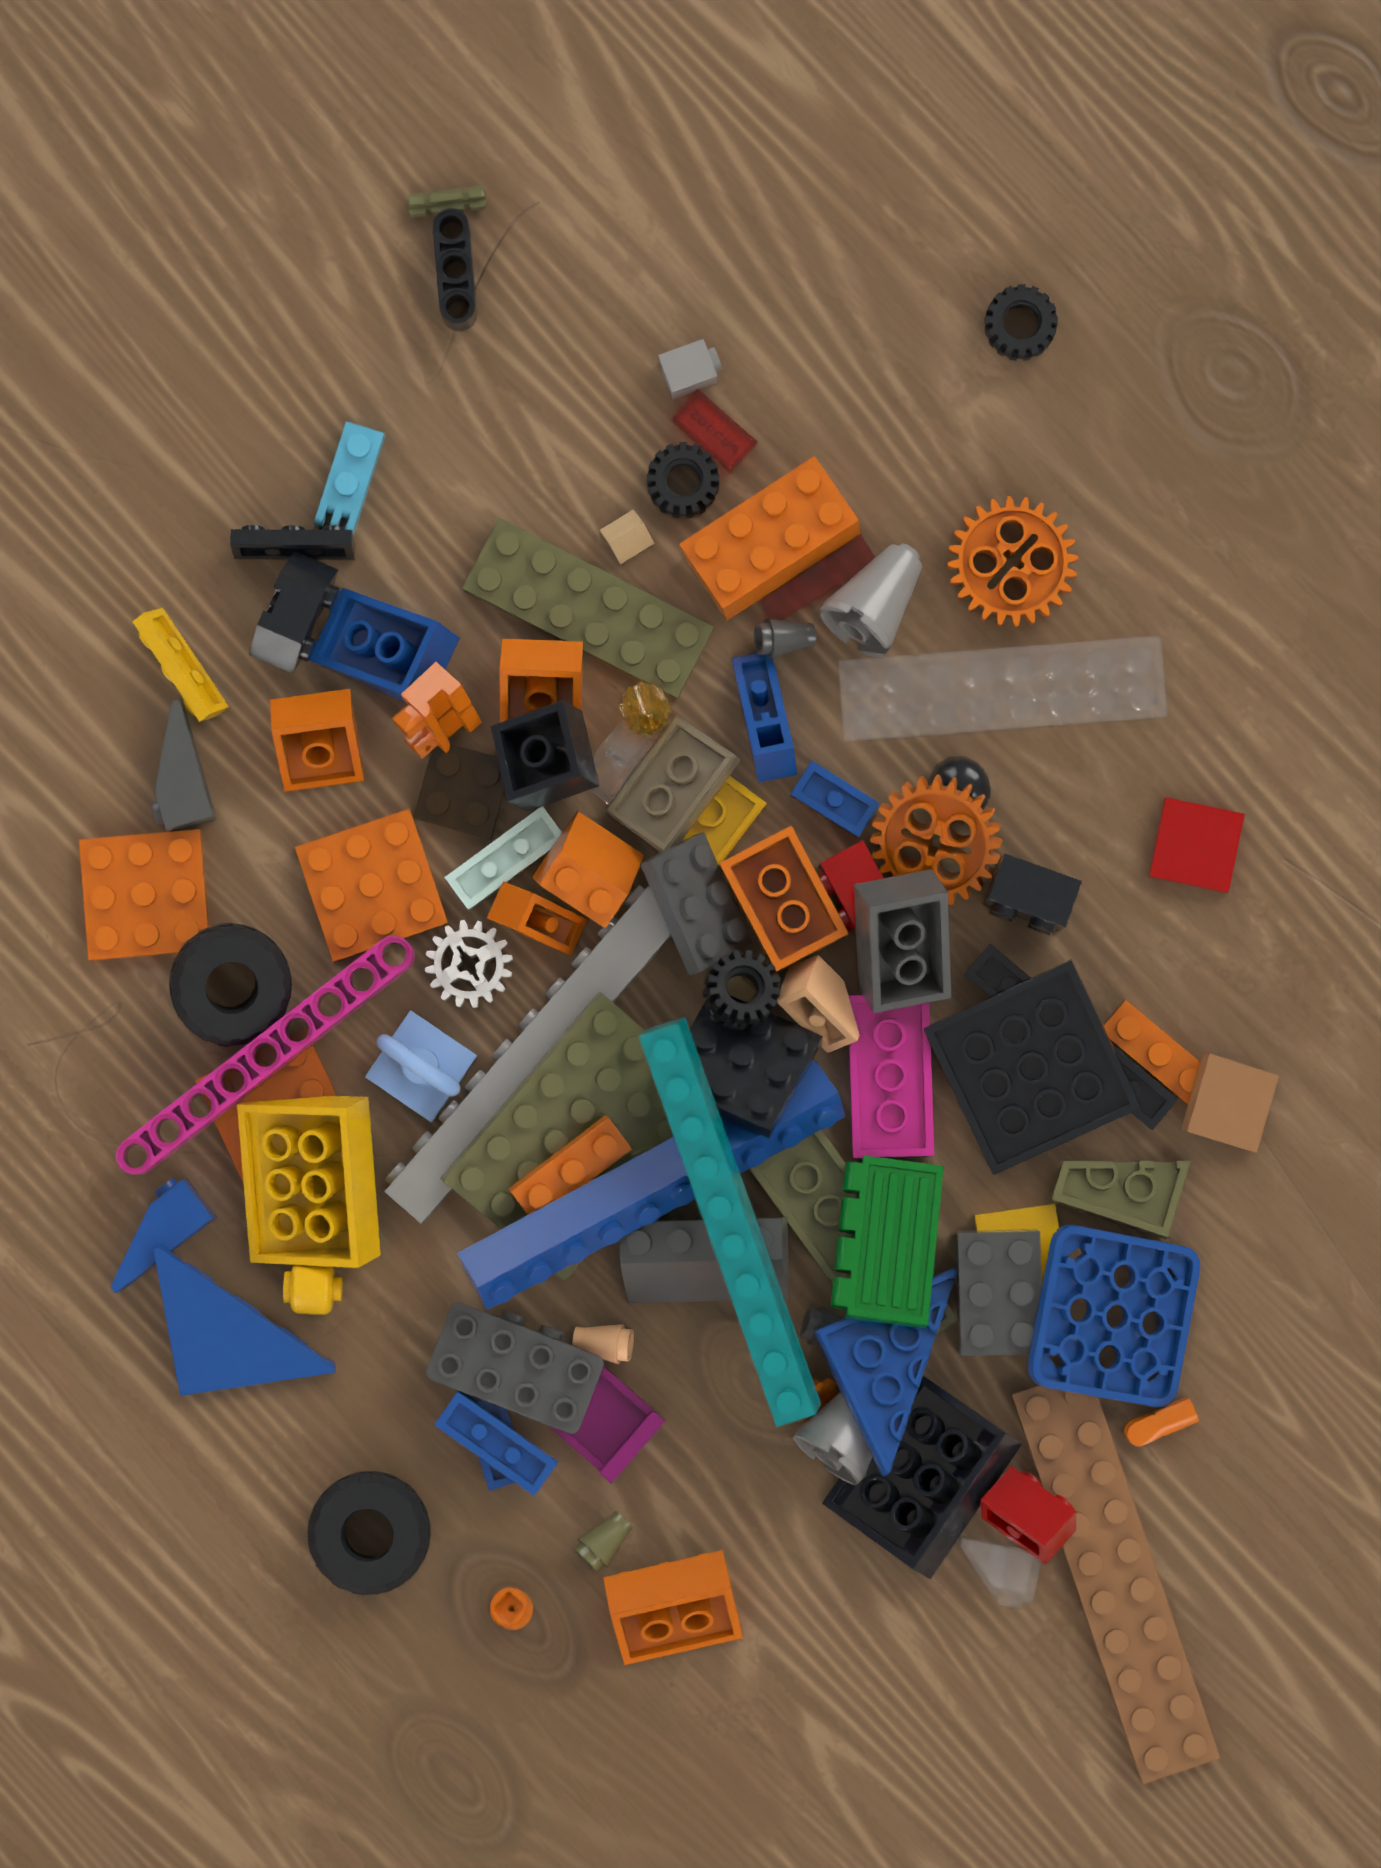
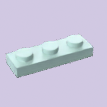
(504, 858)

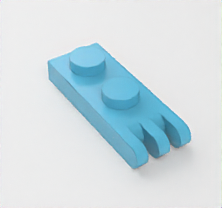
(350, 476)

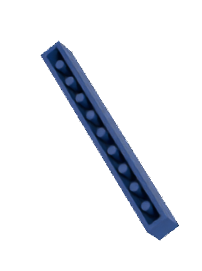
(629, 1199)

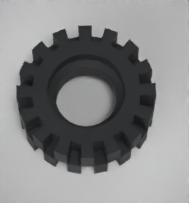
(683, 504)
(758, 973)

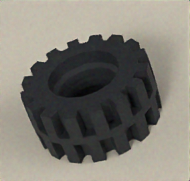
(1034, 301)

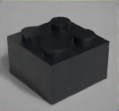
(544, 756)
(1031, 894)

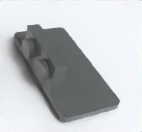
(515, 1366)

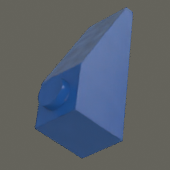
(764, 717)
(168, 1221)

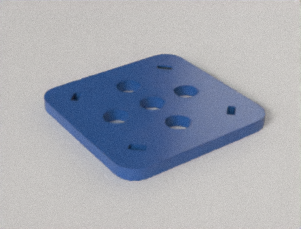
(1136, 1352)

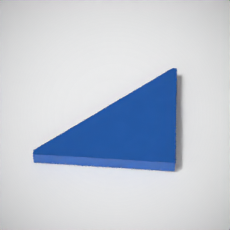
(222, 1338)
(882, 1370)

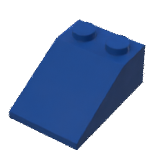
(381, 644)

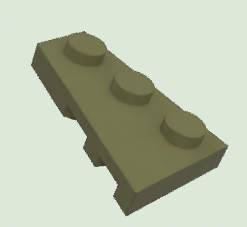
(1125, 1193)

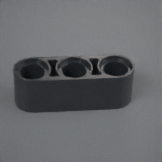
(449, 251)

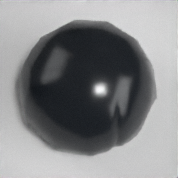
(967, 772)

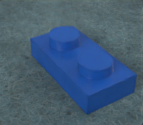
(834, 799)

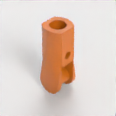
(1161, 1422)

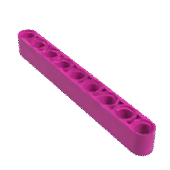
(245, 1059)

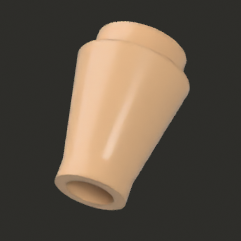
(609, 1342)

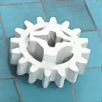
(453, 974)

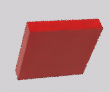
(1196, 845)

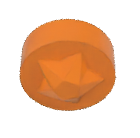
(511, 1608)

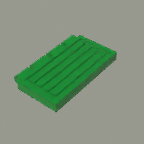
(891, 1241)

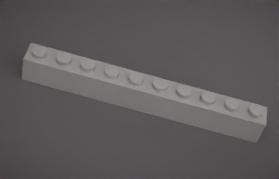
(609, 968)

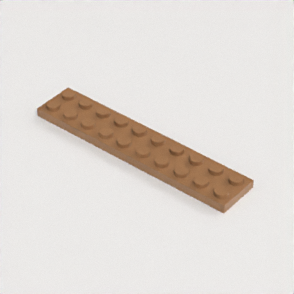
(1118, 1583)

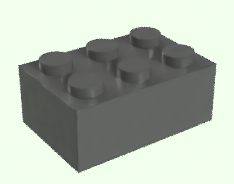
(902, 941)
(997, 1290)

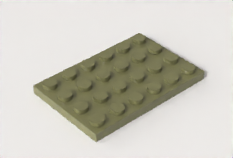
(584, 1076)

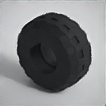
(215, 947)
(339, 1560)

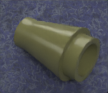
(603, 1541)

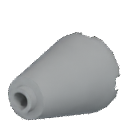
(874, 600)
(836, 1441)

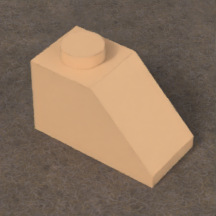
(819, 1002)

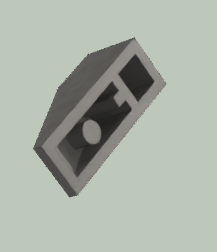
(180, 781)

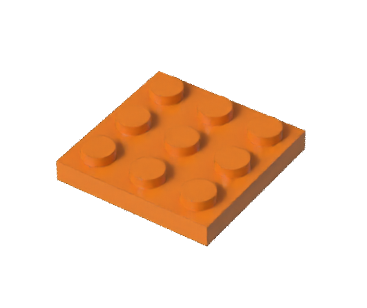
(371, 884)
(143, 893)
(299, 1079)

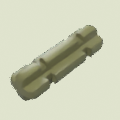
(444, 199)

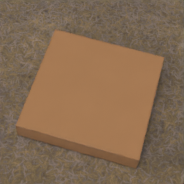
(1229, 1102)

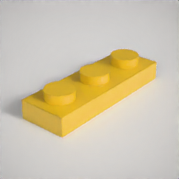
(180, 664)

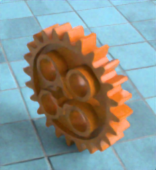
(985, 538)
(945, 806)

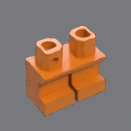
(434, 711)

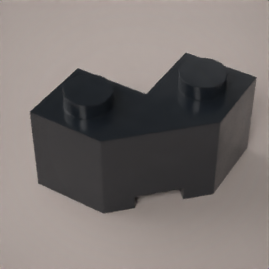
(287, 626)

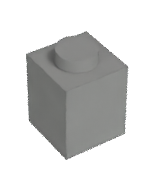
(689, 368)

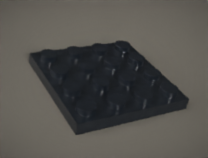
(1032, 1067)

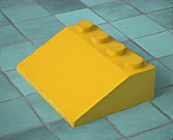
(309, 1181)

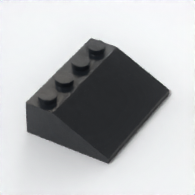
(935, 1481)

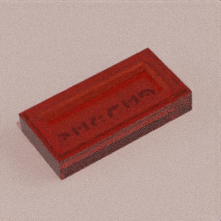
(714, 431)

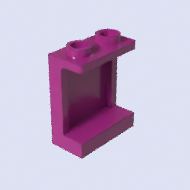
(613, 1427)

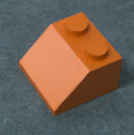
(539, 675)
(316, 740)
(589, 869)

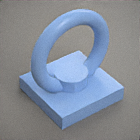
(420, 1066)

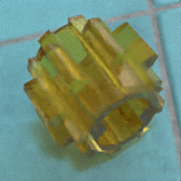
(645, 708)

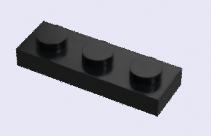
(326, 544)

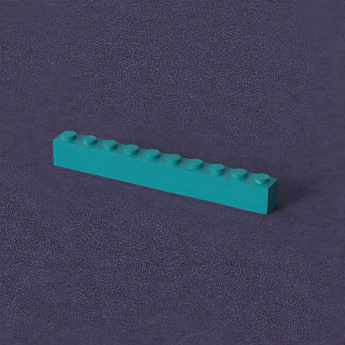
(730, 1221)

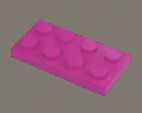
(891, 1082)

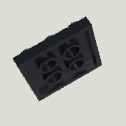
(753, 1068)

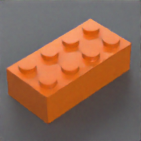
(770, 538)

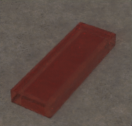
(818, 579)

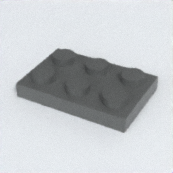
(696, 903)

